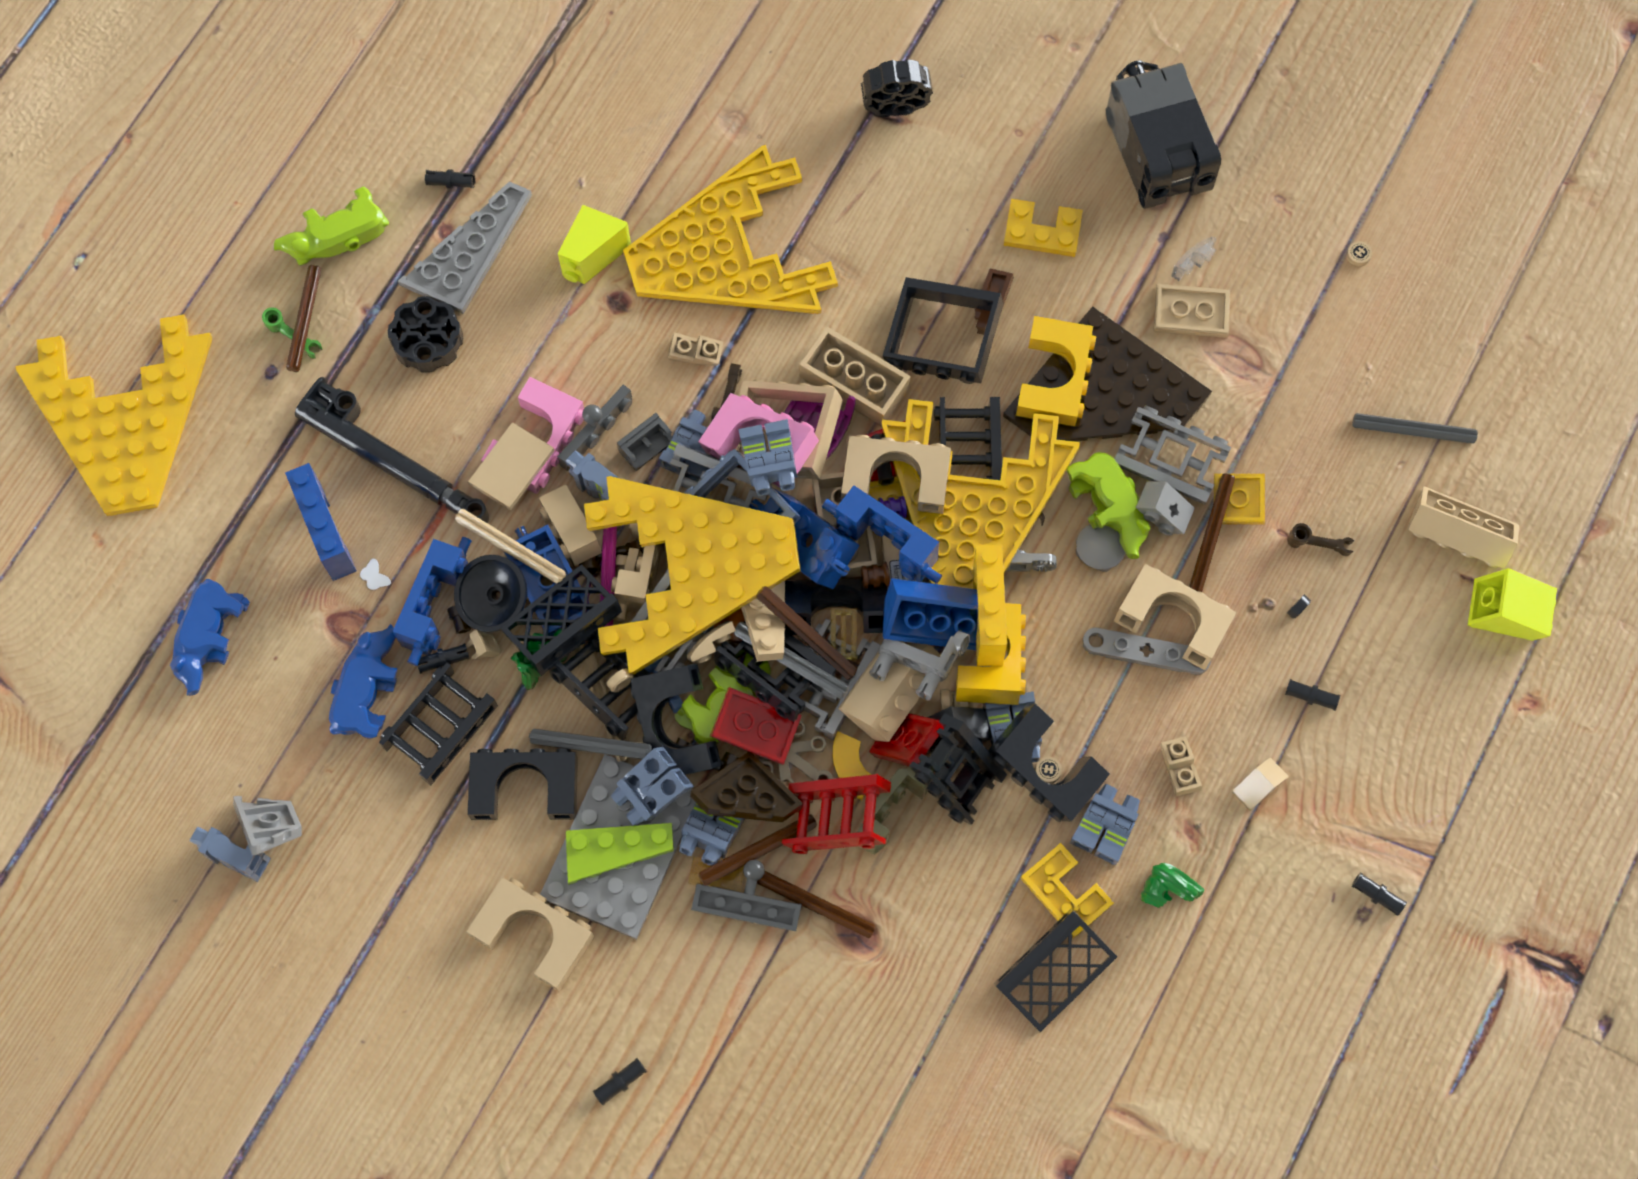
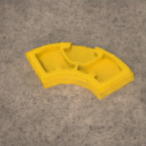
(846, 757)

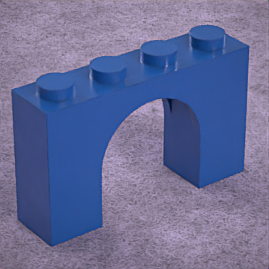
(319, 522)

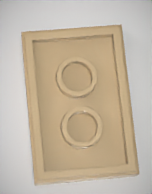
(1192, 310)
(511, 466)

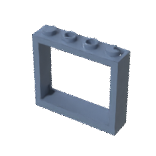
(727, 464)

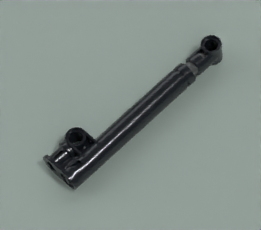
(324, 412)

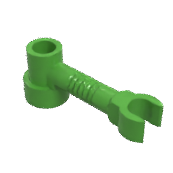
(273, 314)

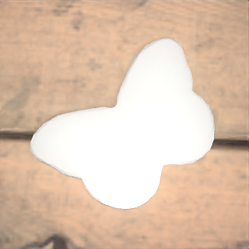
(373, 577)

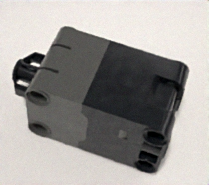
(1161, 132)

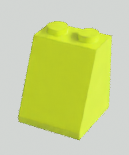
(592, 244)
(1512, 605)

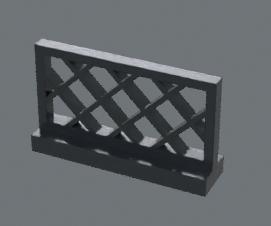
(578, 630)
(1038, 953)

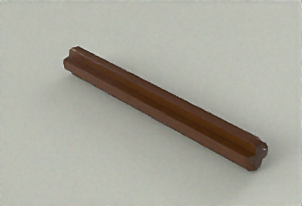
(303, 318)
(1212, 532)
(806, 632)
(751, 852)
(817, 904)

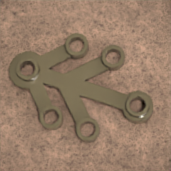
(797, 761)

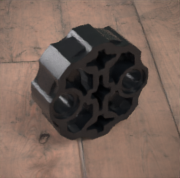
(896, 88)
(436, 325)

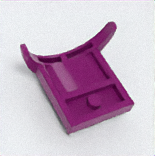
(811, 411)

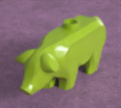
(337, 232)
(1113, 497)
(701, 718)

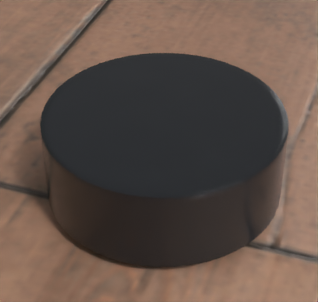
(1299, 607)

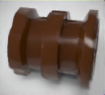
(875, 575)

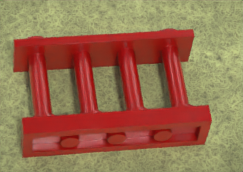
(827, 791)

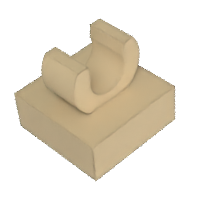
(628, 562)
(484, 644)

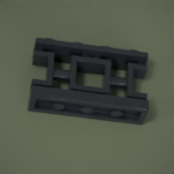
(765, 685)
(945, 762)

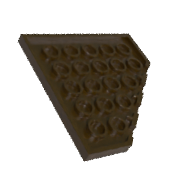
(1121, 379)

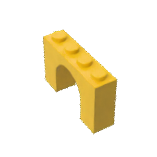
(1072, 343)
(989, 582)
(998, 683)

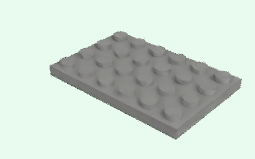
(623, 895)

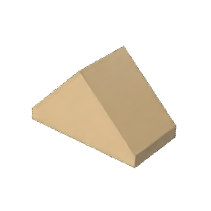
(1259, 783)

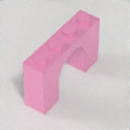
(742, 412)
(563, 414)

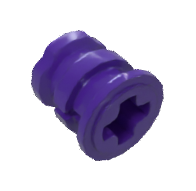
(896, 505)

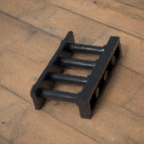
(991, 436)
(562, 674)
(447, 747)

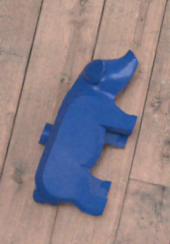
(200, 630)
(358, 686)

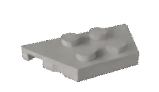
(267, 823)

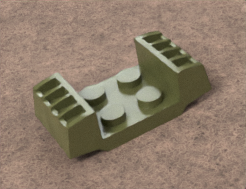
(899, 782)

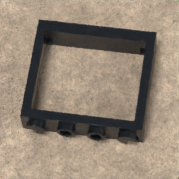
(945, 294)

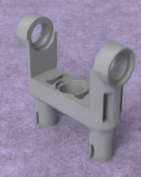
(934, 667)

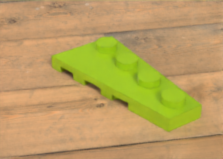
(612, 848)

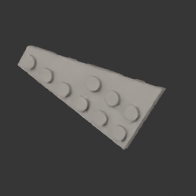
(466, 255)

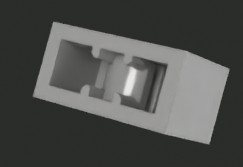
(1165, 508)

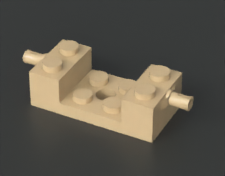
(632, 586)

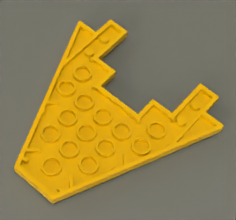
(705, 254)
(122, 439)
(979, 508)
(714, 559)

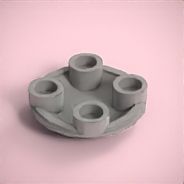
(1099, 548)

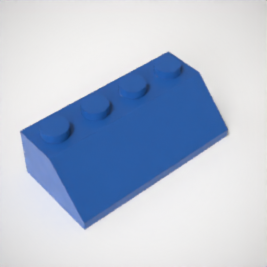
(929, 613)

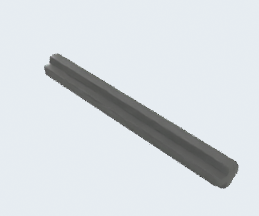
(1414, 428)
(802, 667)
(589, 743)

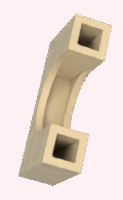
(930, 462)
(1156, 589)
(510, 902)

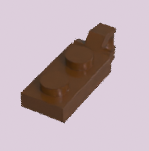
(998, 282)

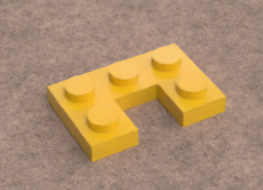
(1055, 240)
(1045, 883)

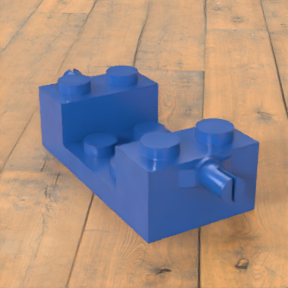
(545, 545)
(917, 548)
(830, 550)
(414, 626)

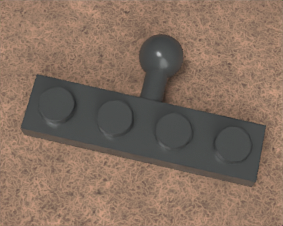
(597, 422)
(747, 905)

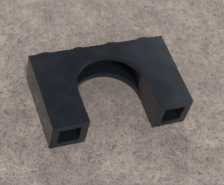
(808, 597)
(651, 696)
(1014, 753)
(490, 769)

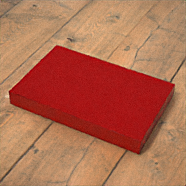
(754, 726)
(909, 741)

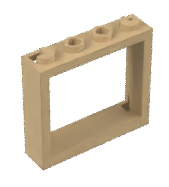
(803, 392)

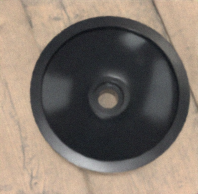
(477, 590)

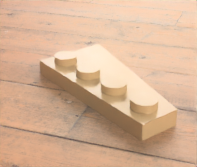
(765, 628)

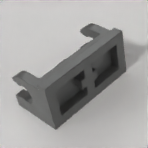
(645, 442)

